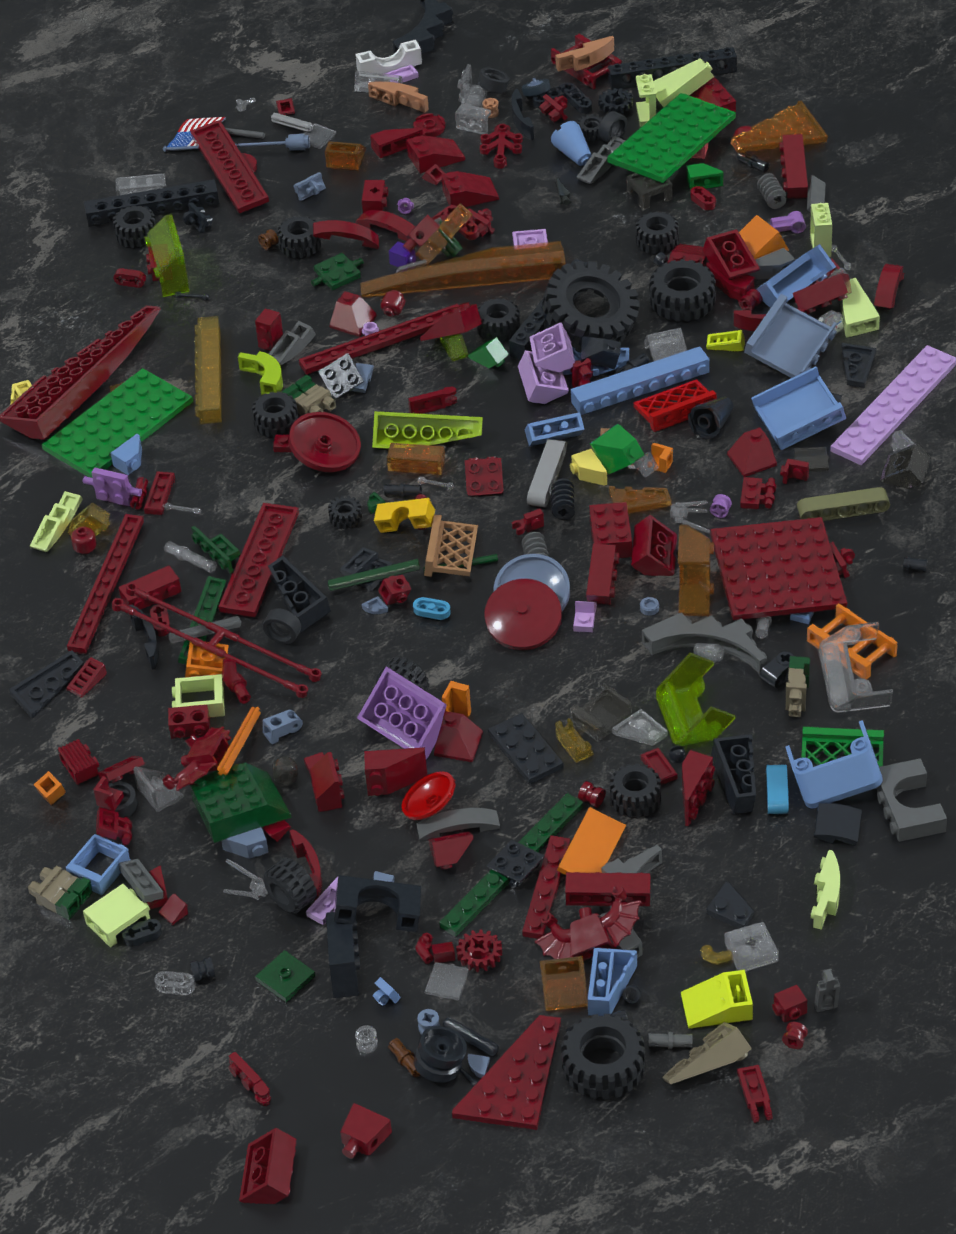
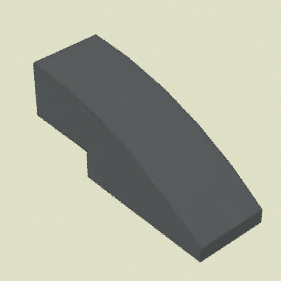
(292, 342)

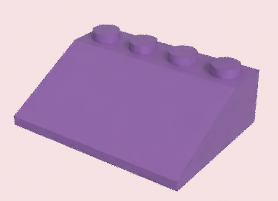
(403, 712)

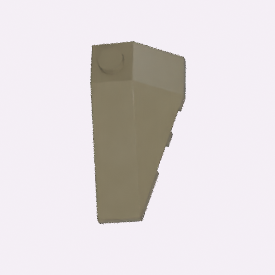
(720, 1048)

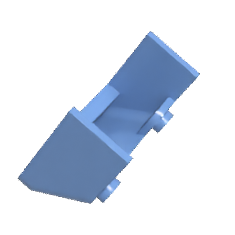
(797, 275)
(840, 776)

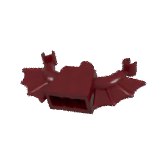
(202, 758)
(590, 930)

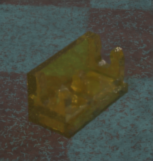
(572, 741)

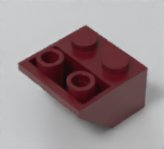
(326, 783)

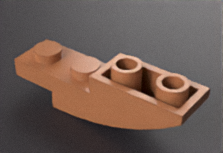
(587, 56)
(395, 93)

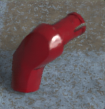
(234, 680)

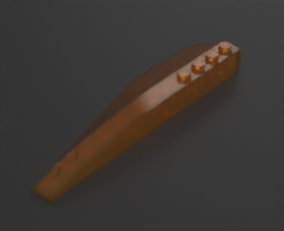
(479, 268)

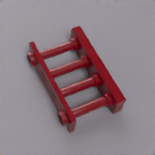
(584, 75)

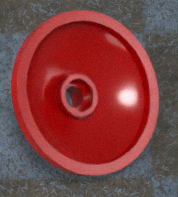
(428, 796)

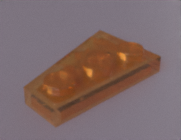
(641, 500)

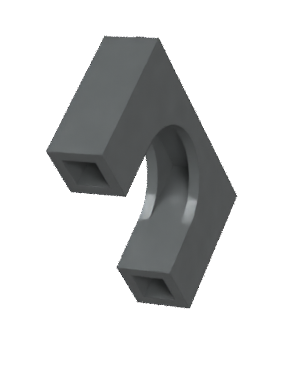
(905, 821)

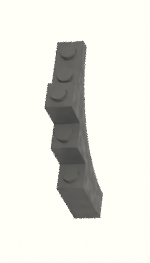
(680, 632)
(639, 864)

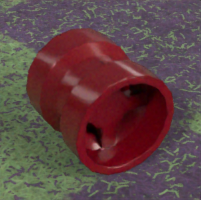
(750, 300)
(591, 794)

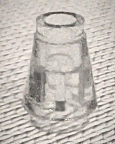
(709, 651)

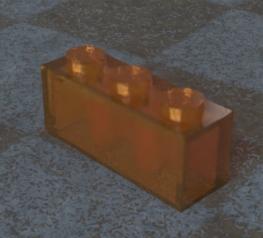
(416, 458)

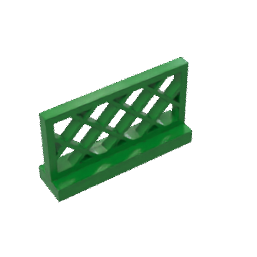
(840, 738)

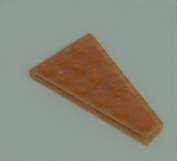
(785, 122)

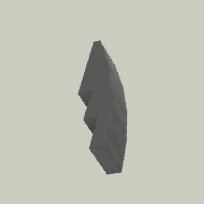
(598, 164)

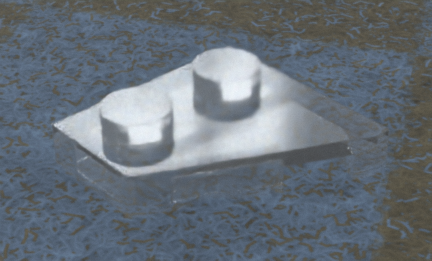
(640, 728)

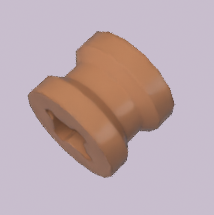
(491, 104)

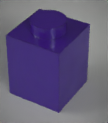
(399, 256)

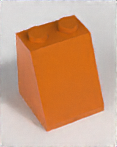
(761, 238)

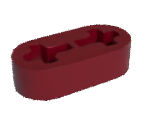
(703, 198)
(129, 277)
(163, 619)

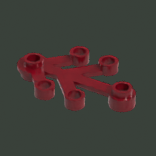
(501, 131)

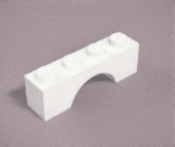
(407, 54)

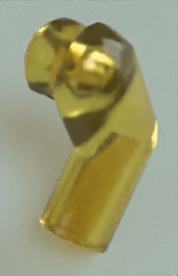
(713, 957)

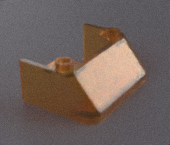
(694, 572)

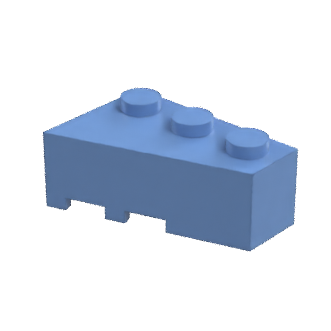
(609, 978)

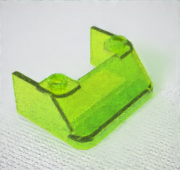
(168, 257)
(681, 708)

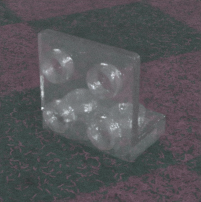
(469, 93)
(665, 343)

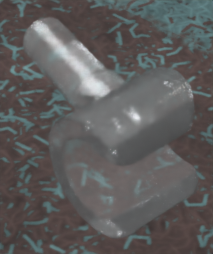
(242, 104)

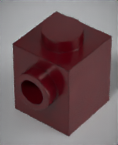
(790, 1003)

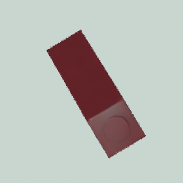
(393, 140)
(732, 287)

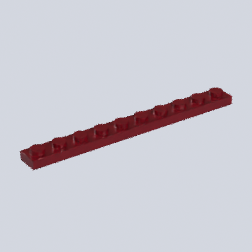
(373, 341)
(105, 584)

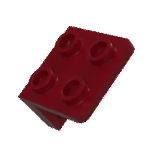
(484, 476)

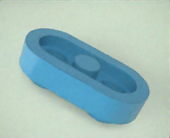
(431, 608)

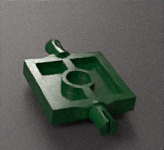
(337, 271)

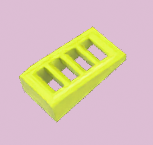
(731, 341)

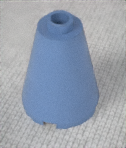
(572, 142)

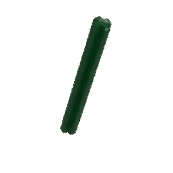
(375, 574)

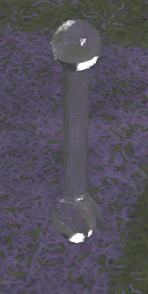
(847, 266)
(421, 480)
(167, 506)

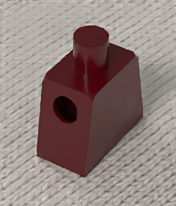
(425, 229)
(363, 1131)

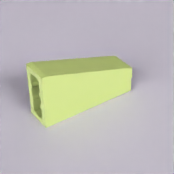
(683, 80)
(858, 312)

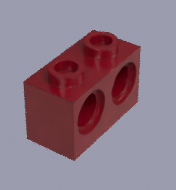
(188, 721)

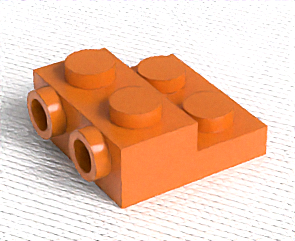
(203, 662)

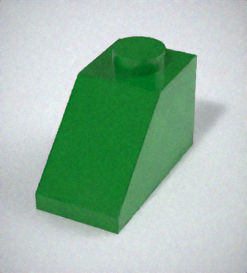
(703, 176)
(489, 354)

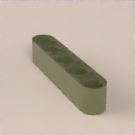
(844, 504)

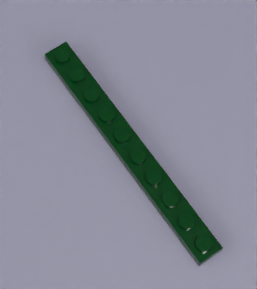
(495, 882)

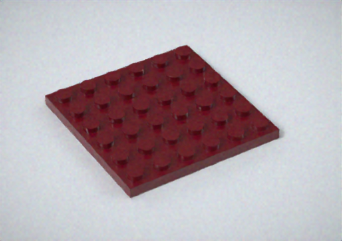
(777, 568)

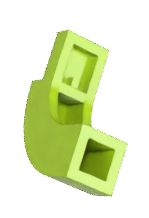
(267, 367)

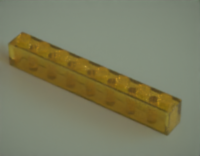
(209, 370)

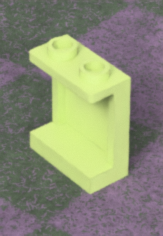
(646, 88)
(115, 913)

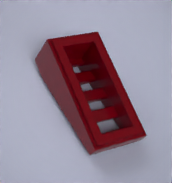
(93, 667)

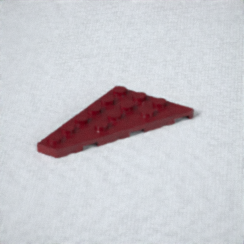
(517, 1082)

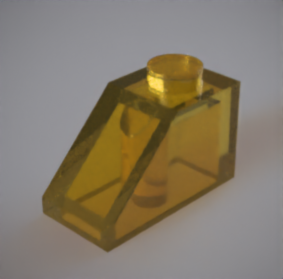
(91, 517)

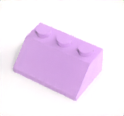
(552, 349)
(540, 383)

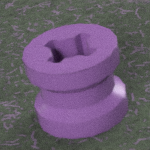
(720, 505)

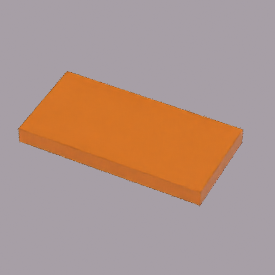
(592, 843)

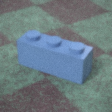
(554, 429)

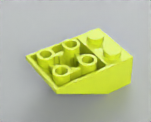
(718, 1000)

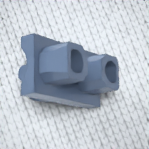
(309, 186)

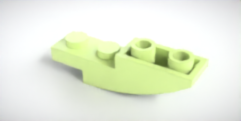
(827, 889)

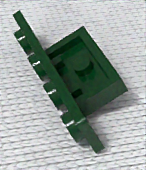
(218, 547)

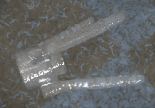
(900, 441)
(680, 511)
(256, 885)

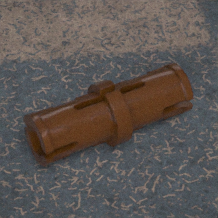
(404, 1056)

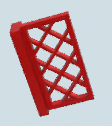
(673, 412)

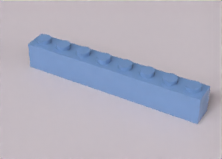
(640, 380)

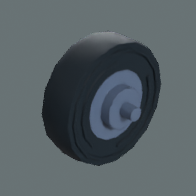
(536, 87)

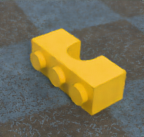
(391, 514)

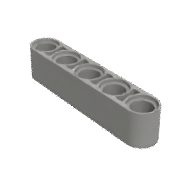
(546, 473)

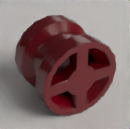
(795, 1035)

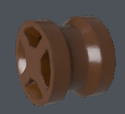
(268, 239)

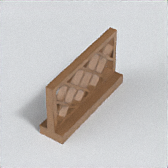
(437, 545)

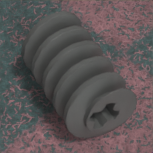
(771, 191)
(534, 544)

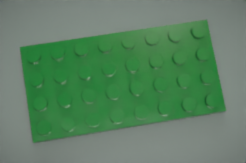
(671, 137)
(132, 408)

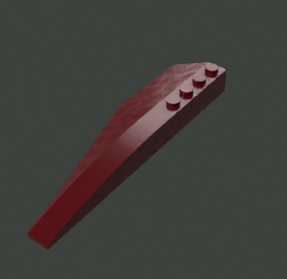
(61, 393)

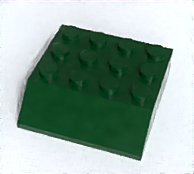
(237, 801)

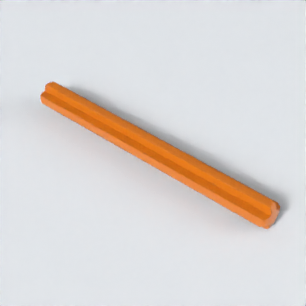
(238, 741)

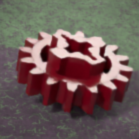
(479, 950)

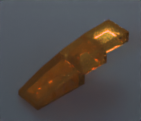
(450, 227)

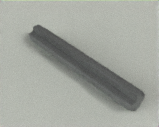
(200, 630)

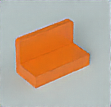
(457, 698)

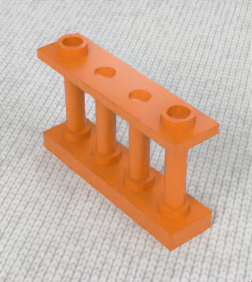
(860, 665)

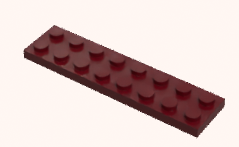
(229, 166)
(262, 548)

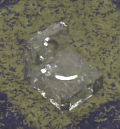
(645, 464)

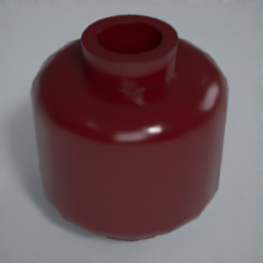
(392, 303)
(83, 540)

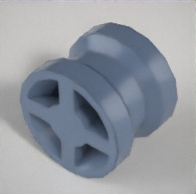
(425, 1016)

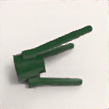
(452, 246)

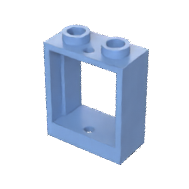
(88, 852)

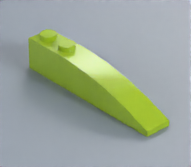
(422, 428)

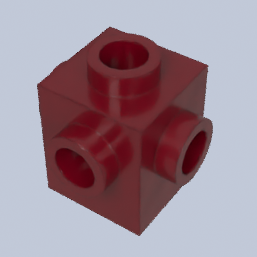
(394, 589)

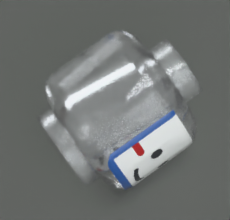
(831, 317)

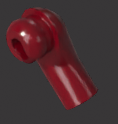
(423, 946)

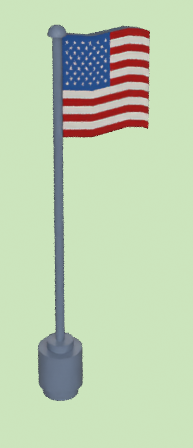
(184, 140)

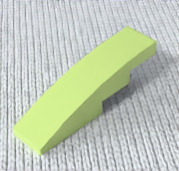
(56, 523)

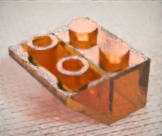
(344, 155)
(563, 983)

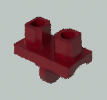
(556, 106)
(483, 221)
(581, 373)
(842, 558)

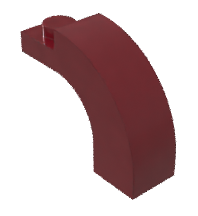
(888, 285)

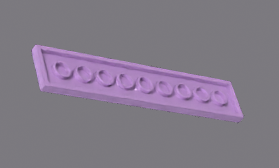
(893, 405)

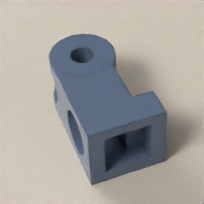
(281, 725)

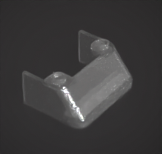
(842, 689)

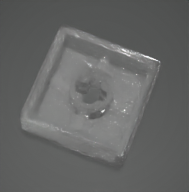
(751, 946)

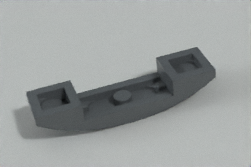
(457, 820)

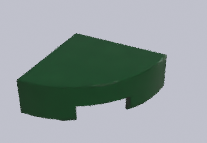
(374, 499)

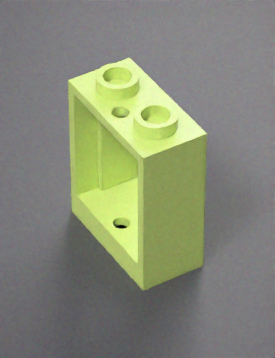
(821, 227)
(198, 684)

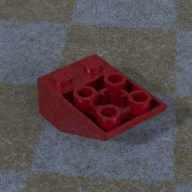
(696, 782)

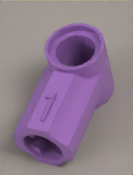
(793, 222)

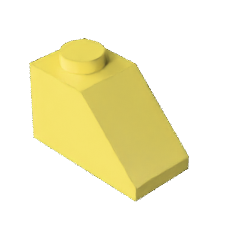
(588, 467)

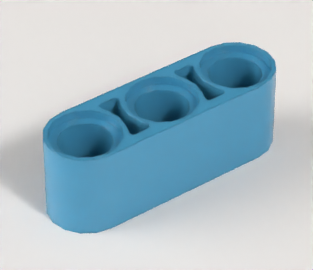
(777, 789)

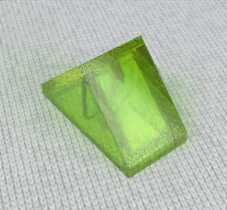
(454, 346)

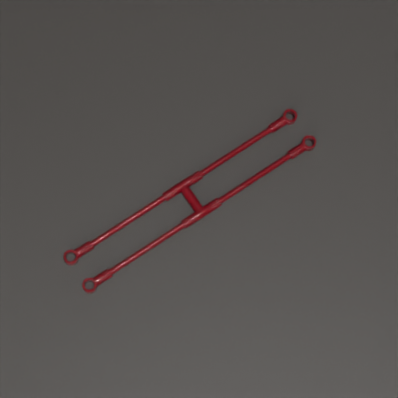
(132, 590)

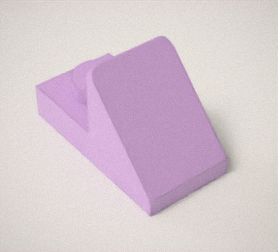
(584, 616)

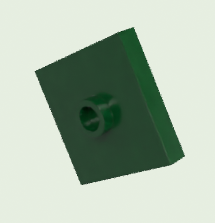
(285, 976)

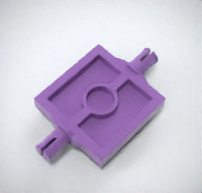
(112, 486)

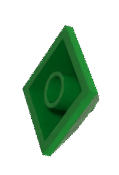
(616, 449)

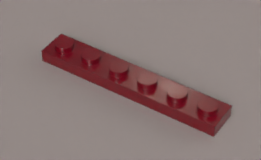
(545, 888)

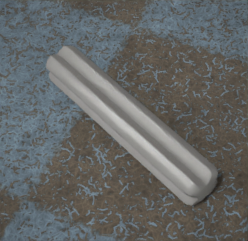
(291, 122)

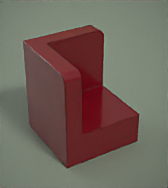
(107, 796)

